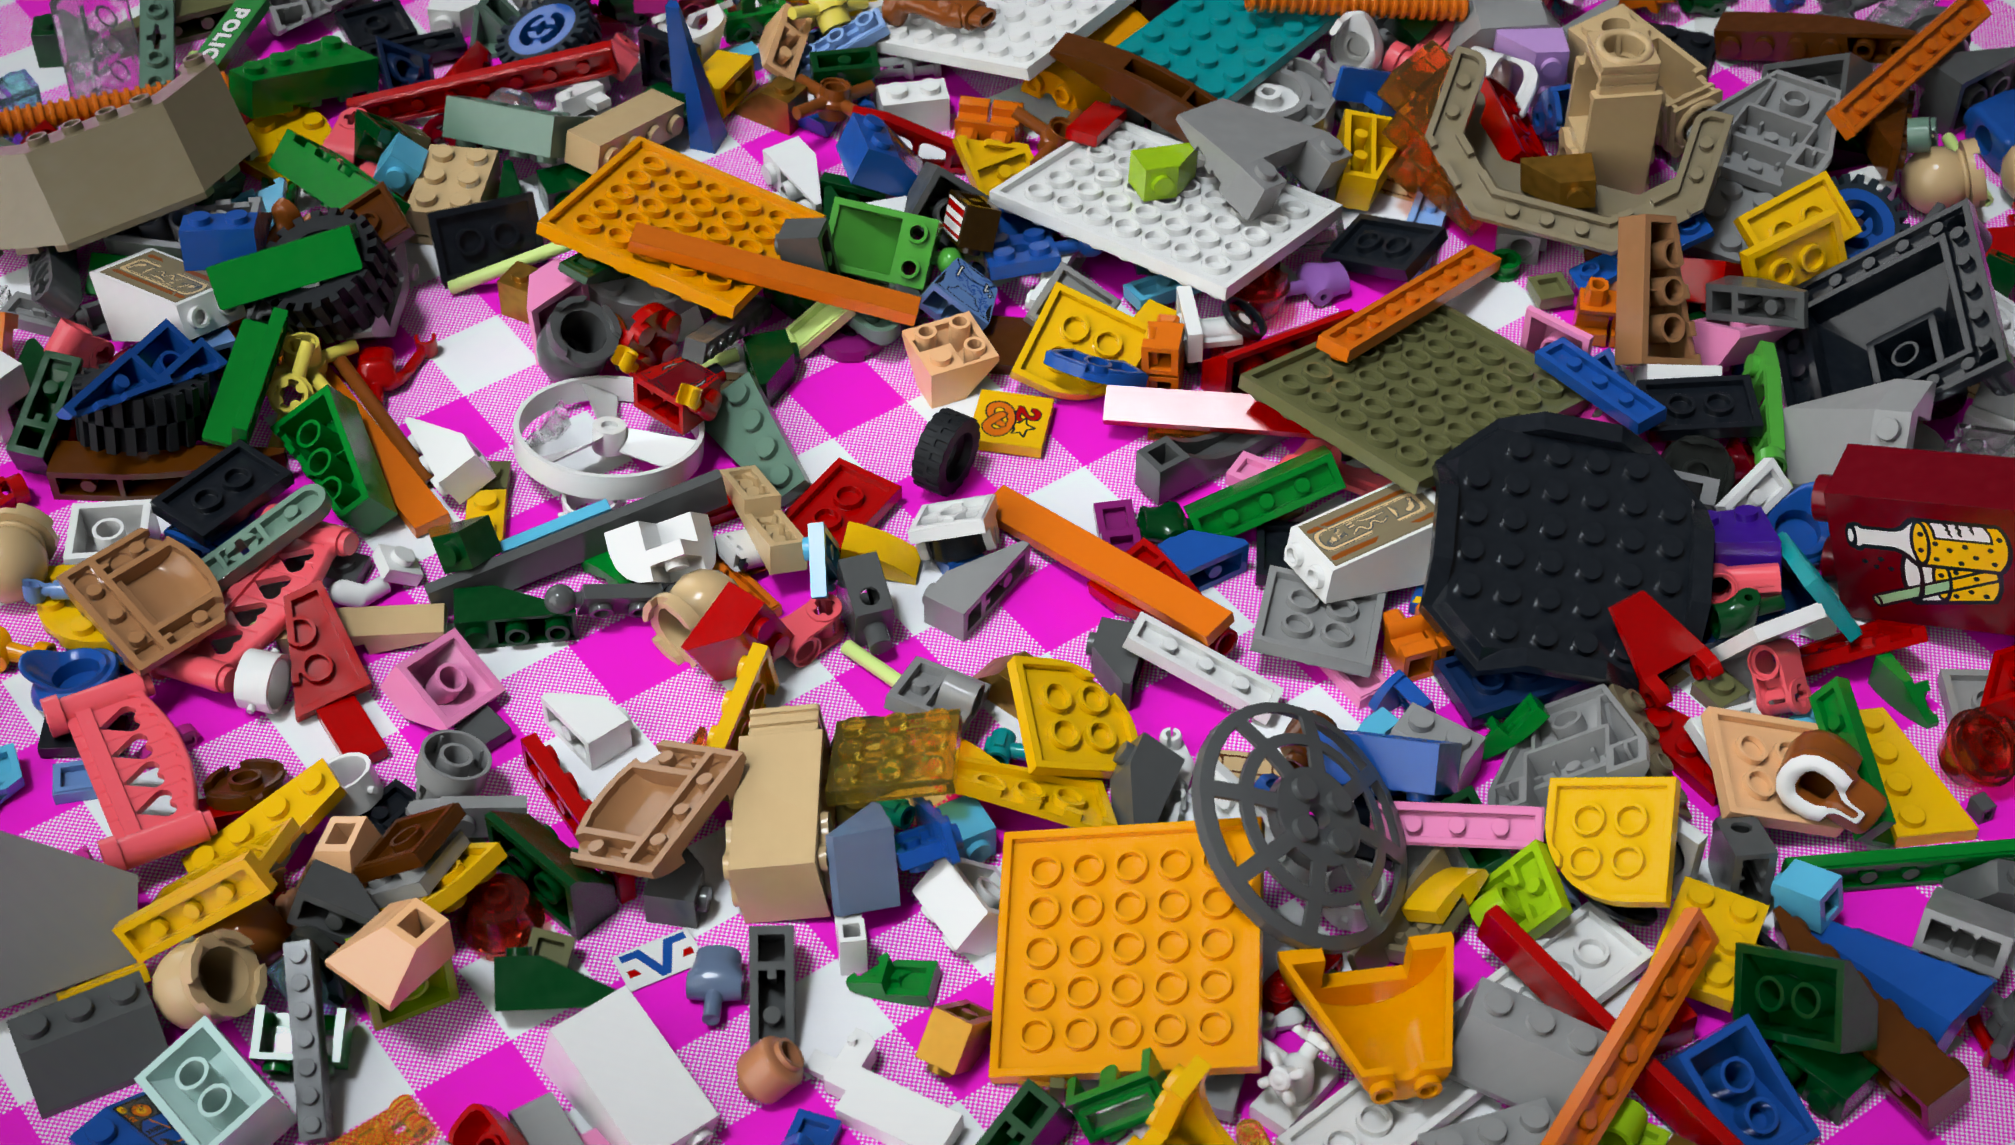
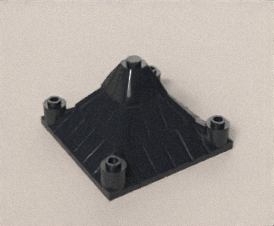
(1904, 312)

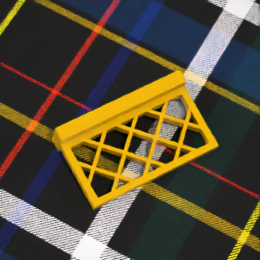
(206, 894)

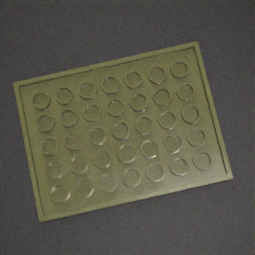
(1410, 393)

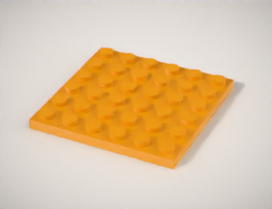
(678, 195)
(1122, 949)

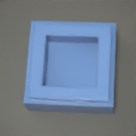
(71, 783)

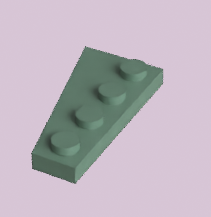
(754, 436)

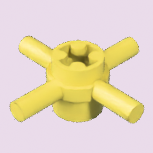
(827, 13)
(319, 363)
(297, 380)

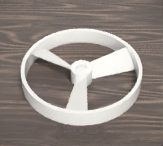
(675, 456)

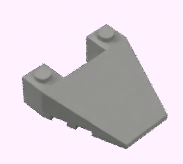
(1250, 144)
(58, 918)

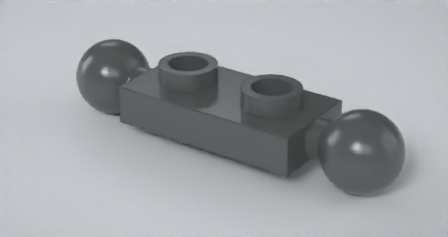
(603, 599)

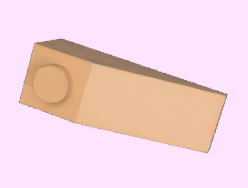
(783, 43)

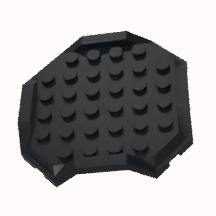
(1547, 530)

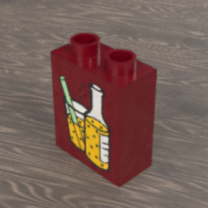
(1921, 536)

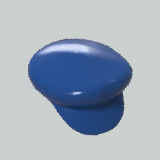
(1795, 518)
(67, 671)

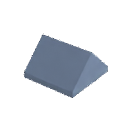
(863, 863)

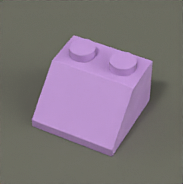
(1541, 47)

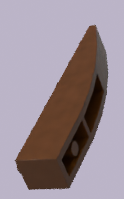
(1803, 36)
(1132, 80)
(1886, 136)
(96, 476)
(1908, 1058)

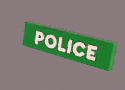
(234, 30)

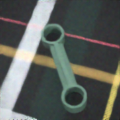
(1922, 134)

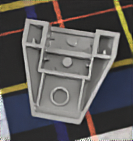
(1779, 132)
(1868, 415)
(1581, 738)

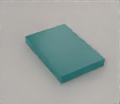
(1818, 588)

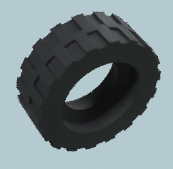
(945, 452)

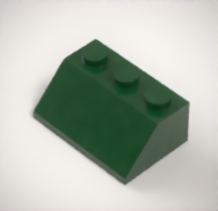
(570, 893)
(1804, 999)

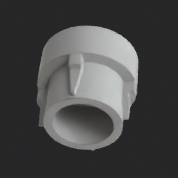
(451, 765)

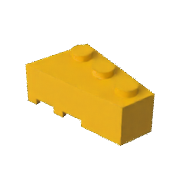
(1370, 158)

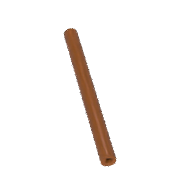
(382, 417)

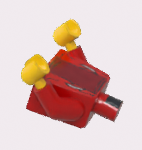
(675, 391)

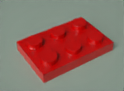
(844, 495)

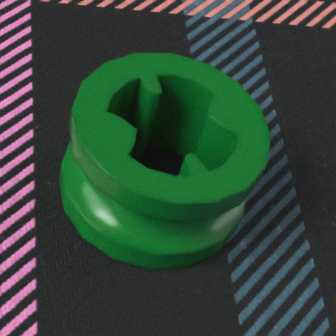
(1509, 266)

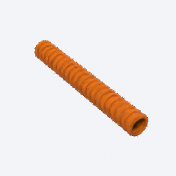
(1400, 8)
(26, 119)

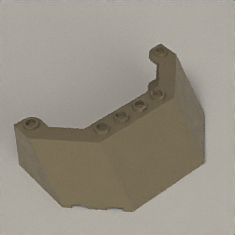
(123, 163)
(1492, 185)

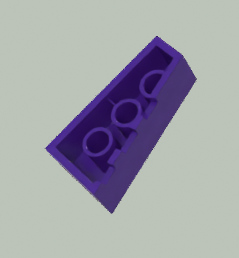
(1745, 537)

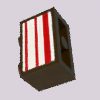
(971, 222)

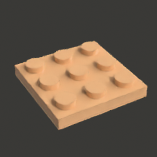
(1744, 762)

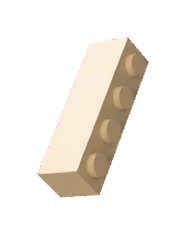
(605, 135)

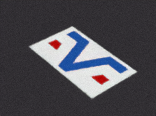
(657, 959)

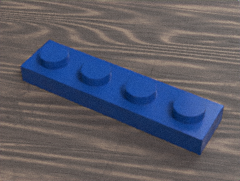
(1600, 386)

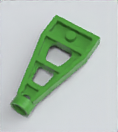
(1766, 381)

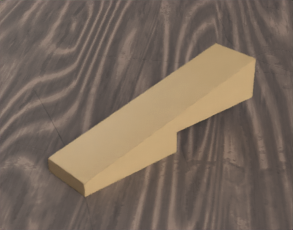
(761, 514)
(388, 626)

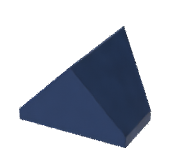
(402, 64)

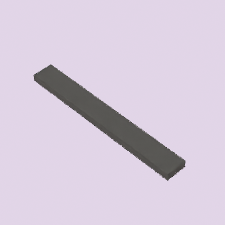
(581, 540)

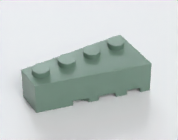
(509, 127)

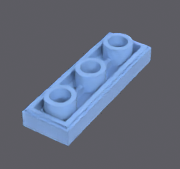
(859, 33)

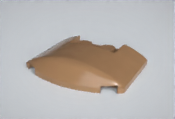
(147, 598)
(656, 809)

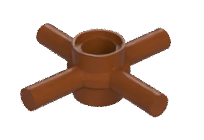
(832, 99)
(1051, 135)

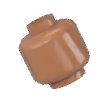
(770, 1069)

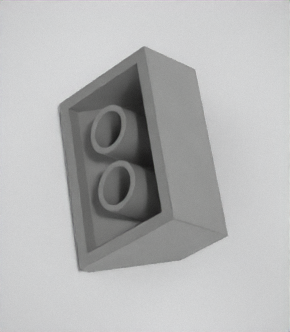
(1519, 1047)

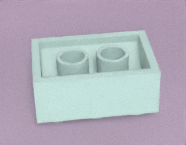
(214, 1091)

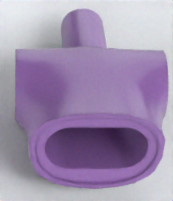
(1320, 281)

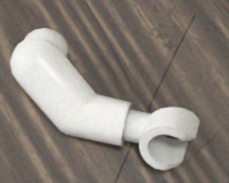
(1176, 744)

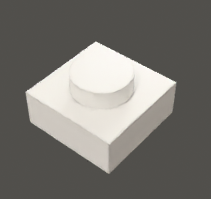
(397, 565)

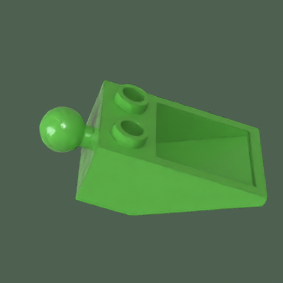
(878, 243)

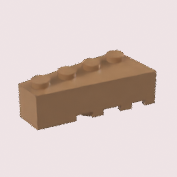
(1651, 294)

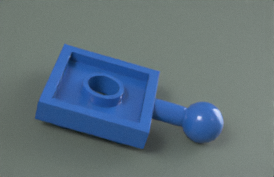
(1030, 253)

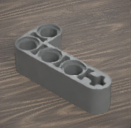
(55, 281)

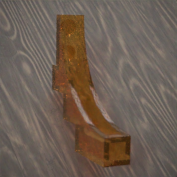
(1413, 94)

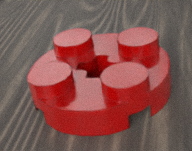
(653, 334)

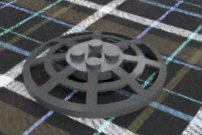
(1296, 831)

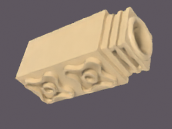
(1679, 74)
(1615, 107)
(781, 818)

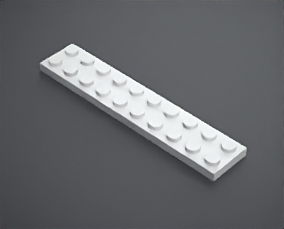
(1584, 944)

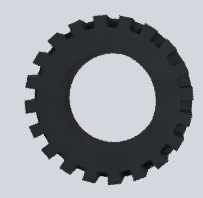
(345, 299)
(148, 422)

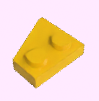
(991, 161)

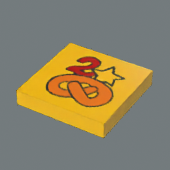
(1013, 422)

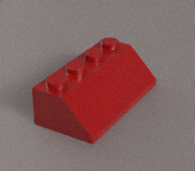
(1509, 133)
(1223, 371)

